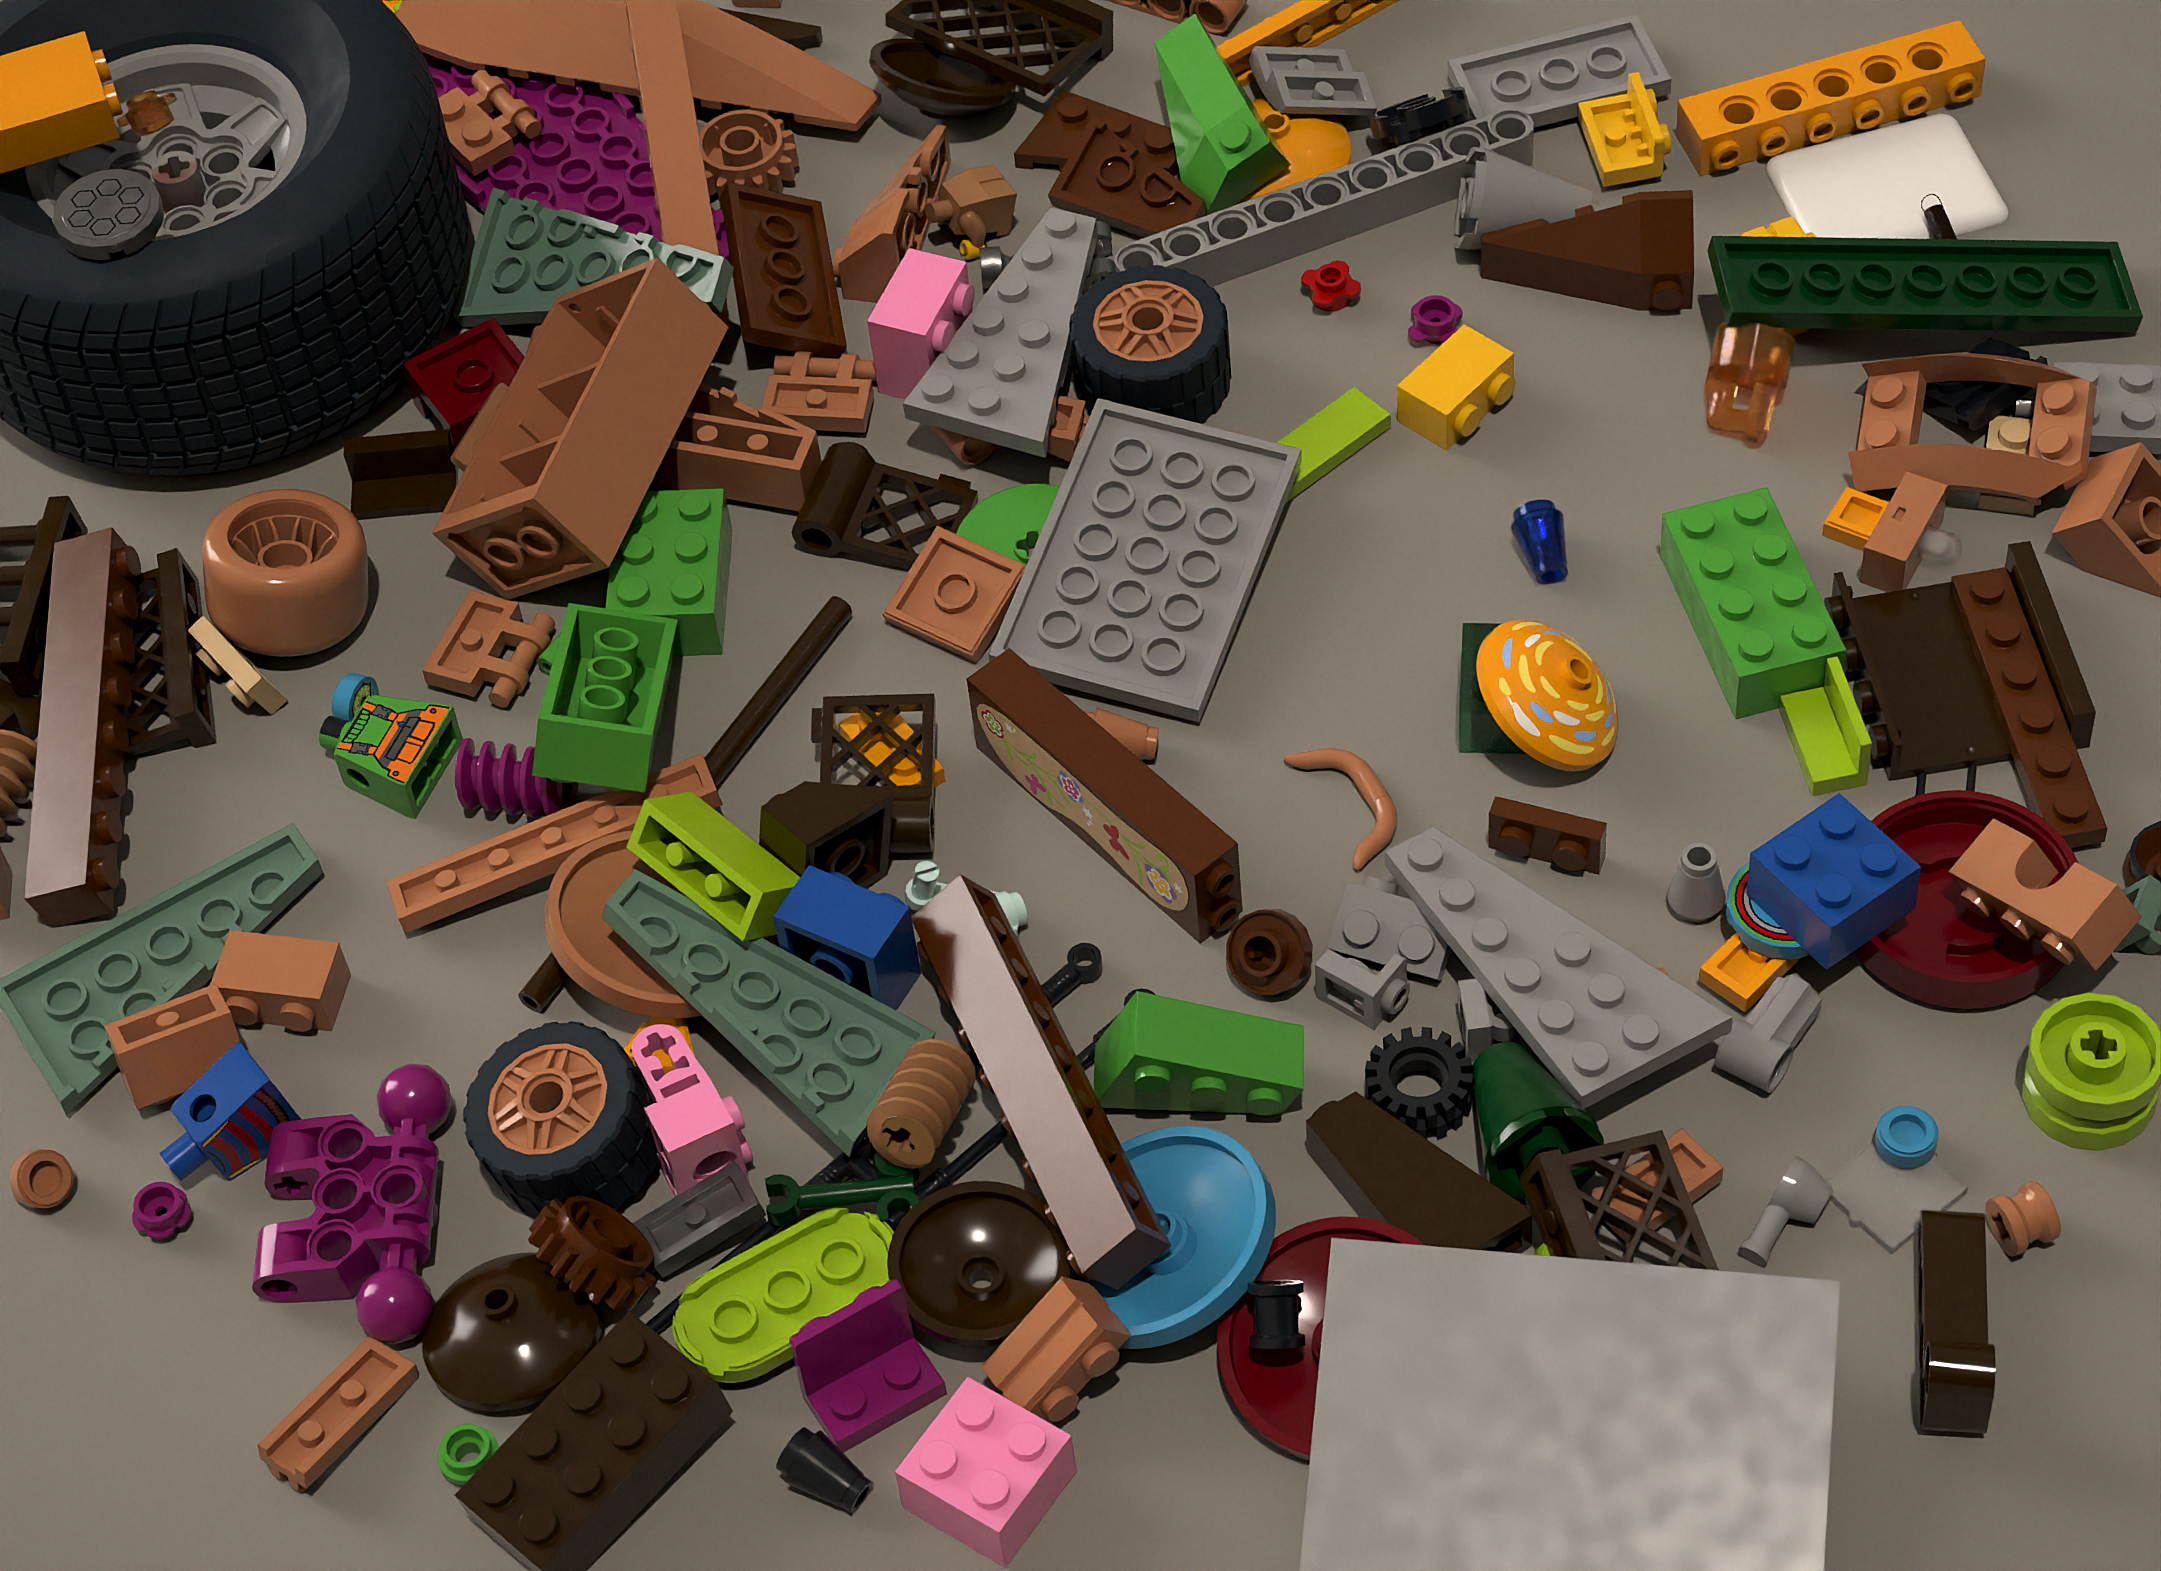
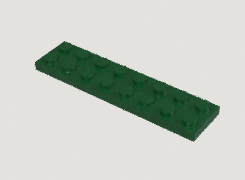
(1923, 284)

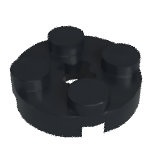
(1406, 119)

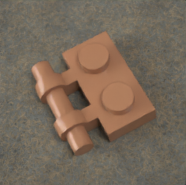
(476, 137)
(822, 391)
(474, 641)

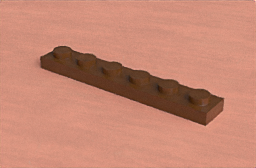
(2027, 706)

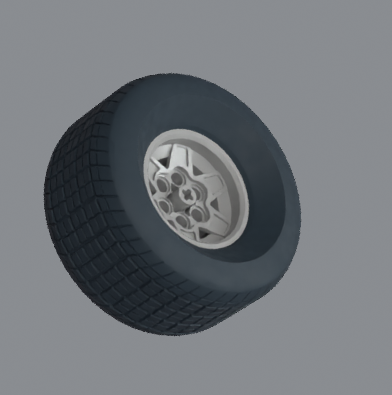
(296, 246)

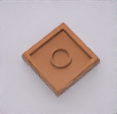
(955, 594)

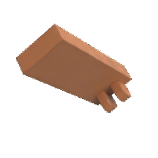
(336, 1413)

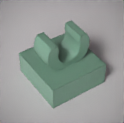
(2146, 898)

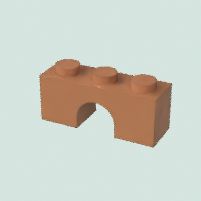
(2074, 918)

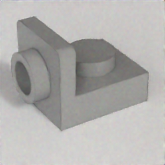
(1357, 991)

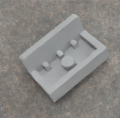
(1378, 924)

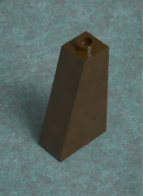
(1410, 1182)

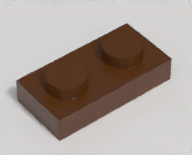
(1547, 835)

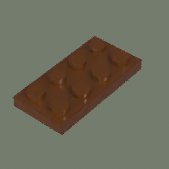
(782, 271)

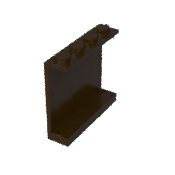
(1924, 682)

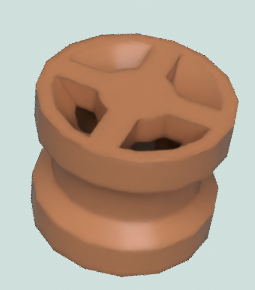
(2023, 1218)

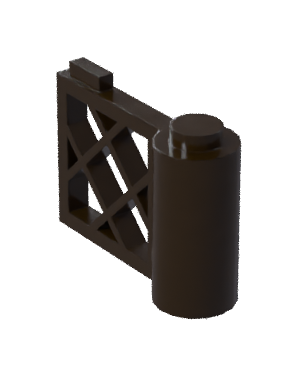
(849, 488)
(912, 804)

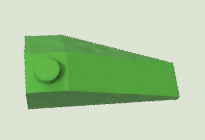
(1214, 126)

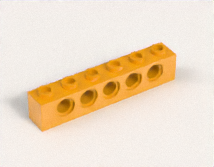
(1830, 97)

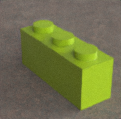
(712, 863)

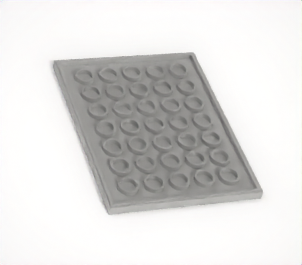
(1567, 1415)

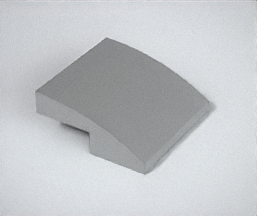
(1311, 81)

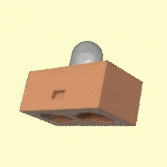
(1909, 534)

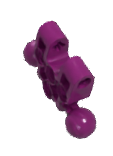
(381, 1238)

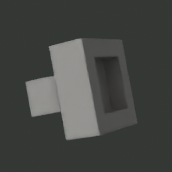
(1479, 1019)

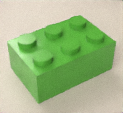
(677, 566)

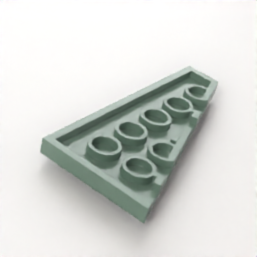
(146, 959)

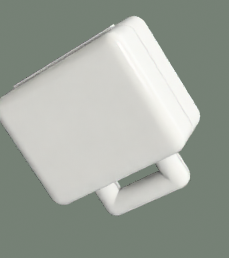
(1878, 178)

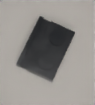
(1977, 400)

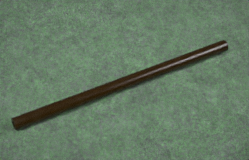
(729, 748)

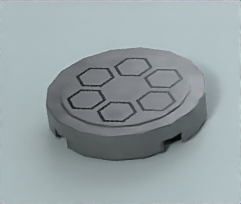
(108, 214)

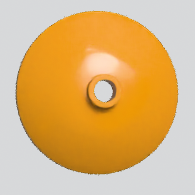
(1310, 143)

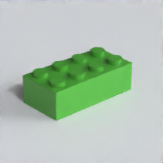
(1749, 599)
(605, 698)

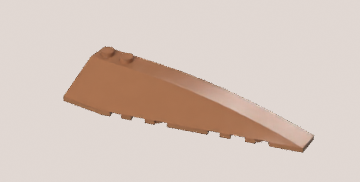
(592, 43)

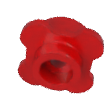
(1331, 286)

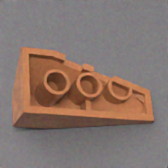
(893, 222)

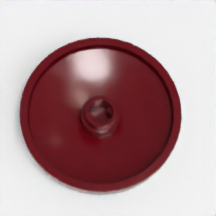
(1280, 1385)

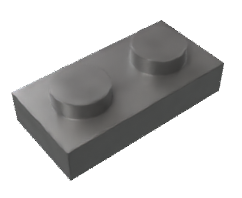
(700, 1218)

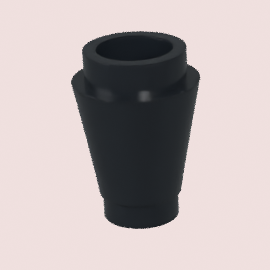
(823, 1470)

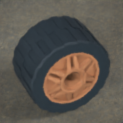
(1152, 343)
(561, 1118)

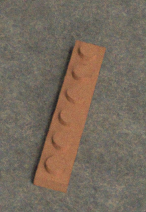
(534, 848)

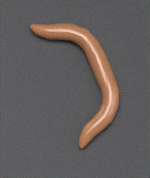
(1369, 786)

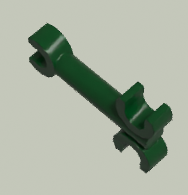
(892, 1192)

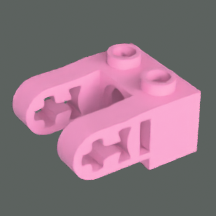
(689, 1120)

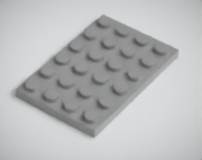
(1148, 558)

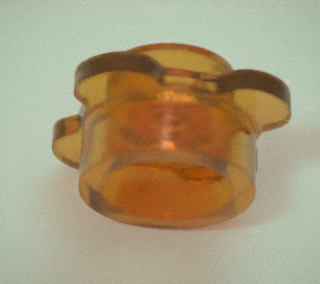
(148, 113)

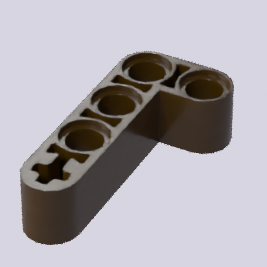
(1953, 1323)

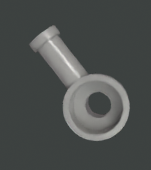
(1798, 1197)

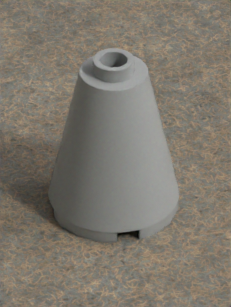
(1510, 194)

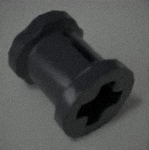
(1276, 1314)

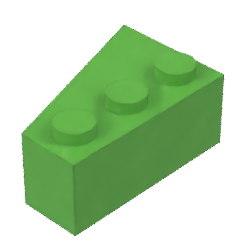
(1197, 1059)

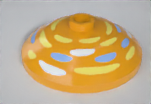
(1548, 695)

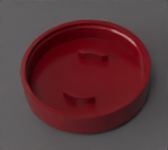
(1942, 947)

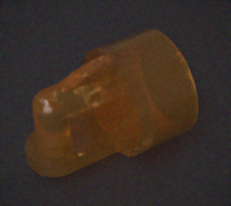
(1749, 359)

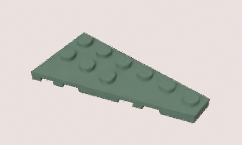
(538, 253)
(791, 1020)

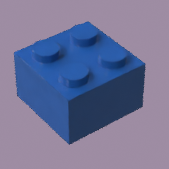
(1833, 880)
(851, 934)

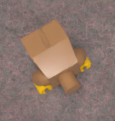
(974, 205)

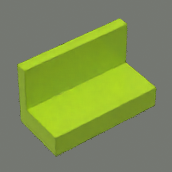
(1828, 733)

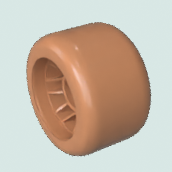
(285, 572)

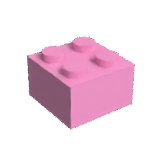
(917, 318)
(986, 1471)

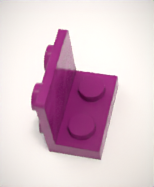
(864, 1366)

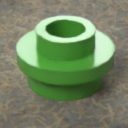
(462, 1441)

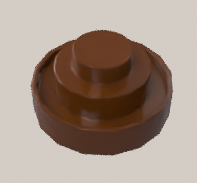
(1269, 951)

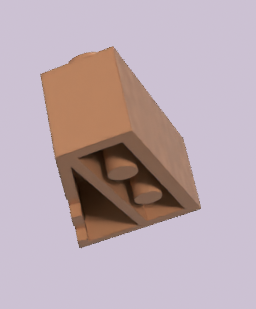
(741, 449)

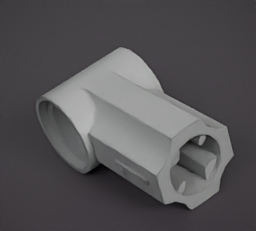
(1765, 1042)

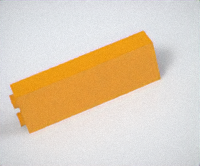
(54, 101)

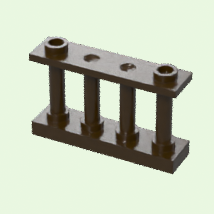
(27, 619)

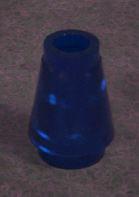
(1541, 537)

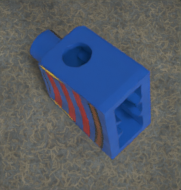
(227, 1117)

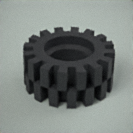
(1428, 1057)

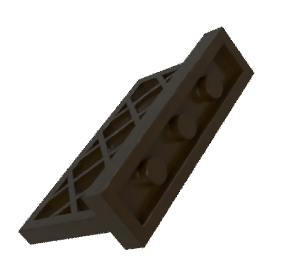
(1076, 23)
(186, 675)
(1563, 1208)

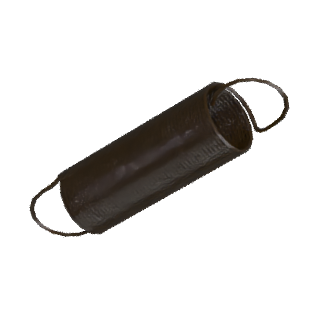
(1938, 221)

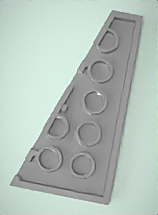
(1015, 345)
(1566, 988)

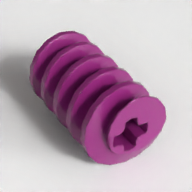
(507, 782)

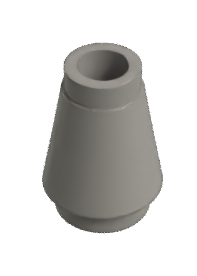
(1697, 884)

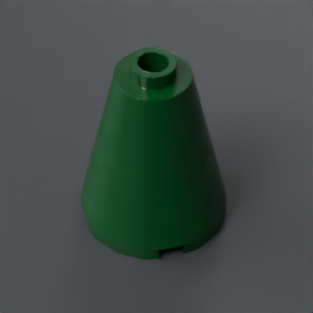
(1524, 1115)

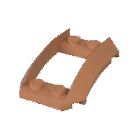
(1894, 416)

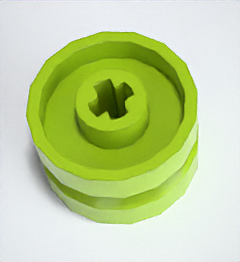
(2093, 1071)

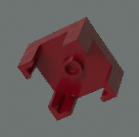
(461, 374)

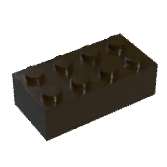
(595, 1450)

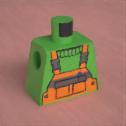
(394, 749)

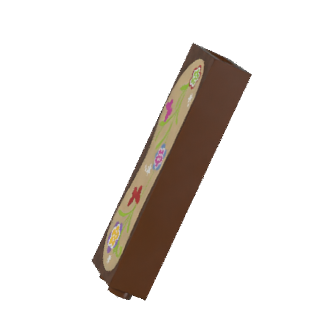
(1106, 796)

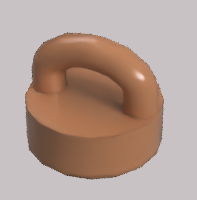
(41, 1178)

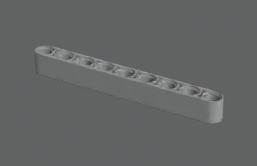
(1332, 203)

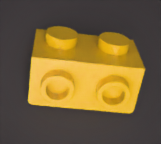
(1625, 134)

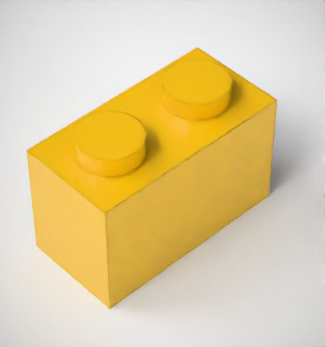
(1455, 387)

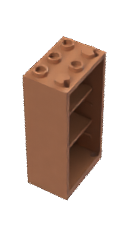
(581, 431)

